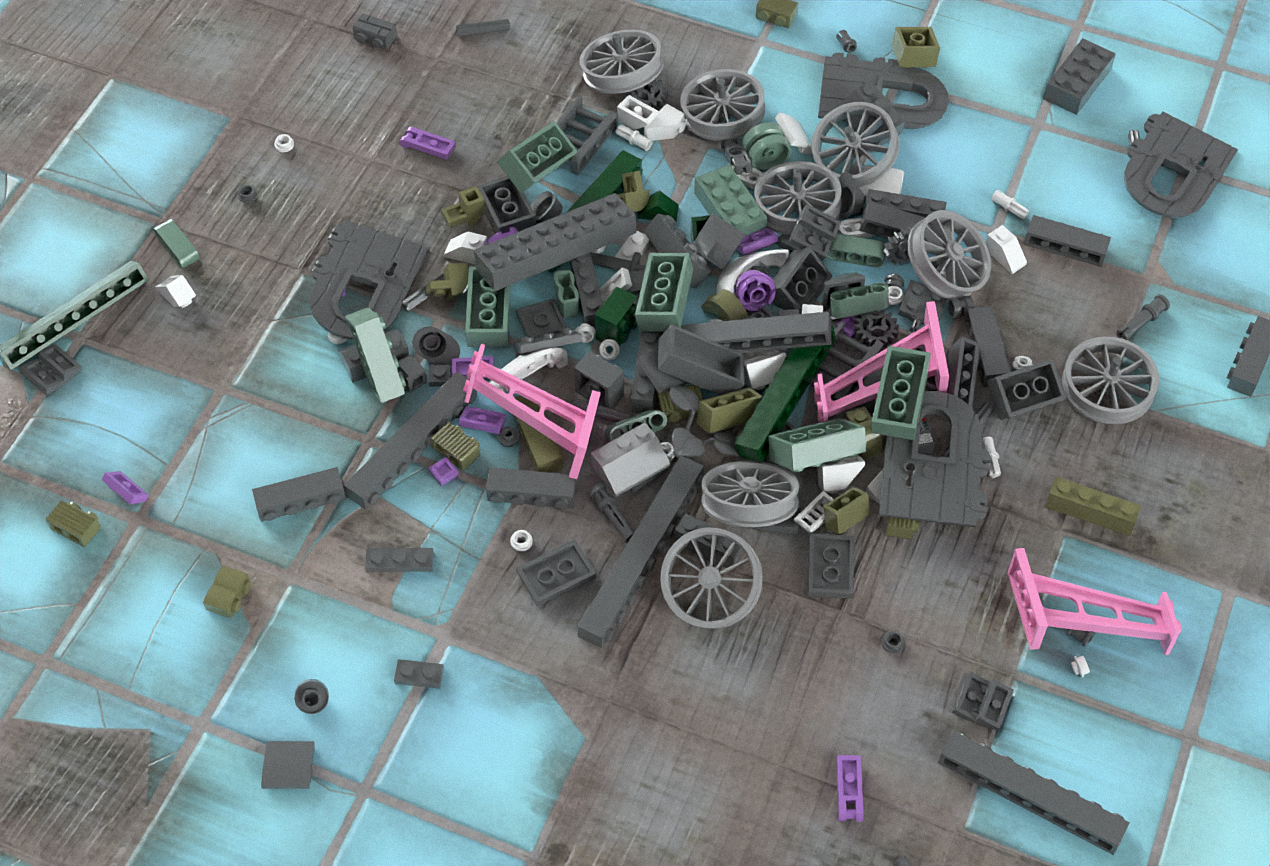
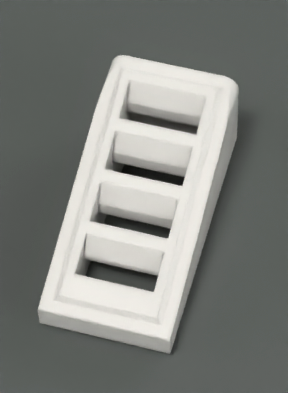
(822, 499)

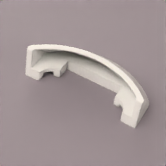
(745, 262)
(533, 361)

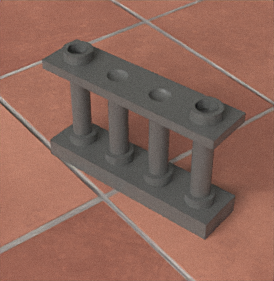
(597, 135)
(867, 351)

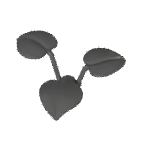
(685, 443)

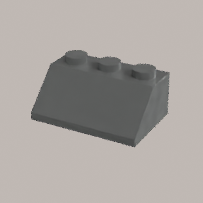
(870, 93)
(800, 280)
(352, 362)

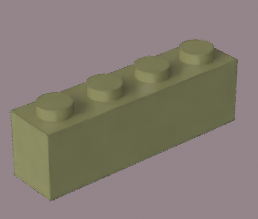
(542, 450)
(1093, 506)

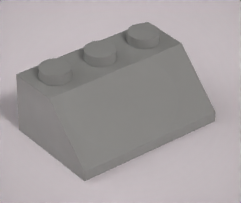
(629, 459)

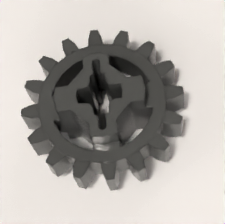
(651, 94)
(897, 248)
(876, 328)

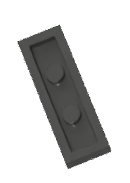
(399, 560)

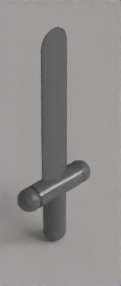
(618, 263)

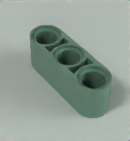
(176, 243)
(857, 251)
(859, 300)
(626, 425)

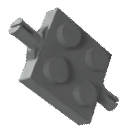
(915, 301)

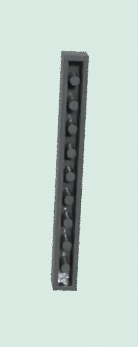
(640, 553)

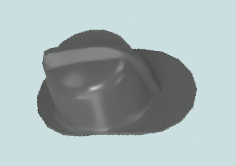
(851, 197)
(546, 206)
(435, 346)

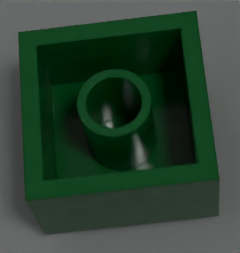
(616, 317)

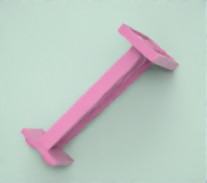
(927, 336)
(583, 420)
(1037, 618)

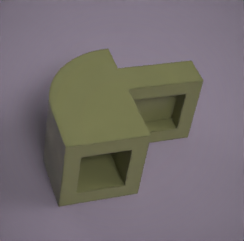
(634, 195)
(468, 210)
(453, 284)
(725, 306)
(873, 441)

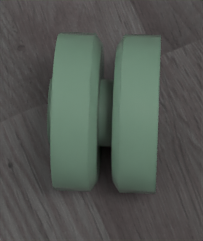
(766, 146)

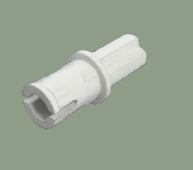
(634, 137)
(1009, 204)
(988, 444)

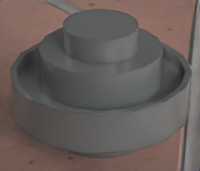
(311, 696)

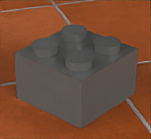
(600, 376)

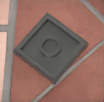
(540, 318)

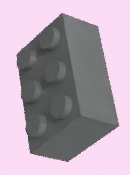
(506, 206)
(1026, 389)

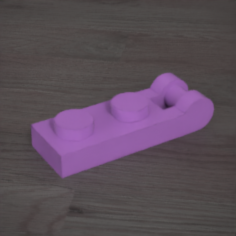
(428, 143)
(849, 787)

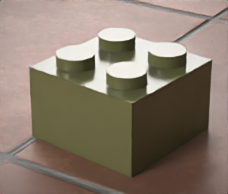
(915, 47)

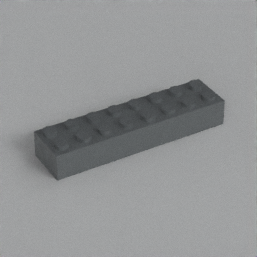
(554, 241)

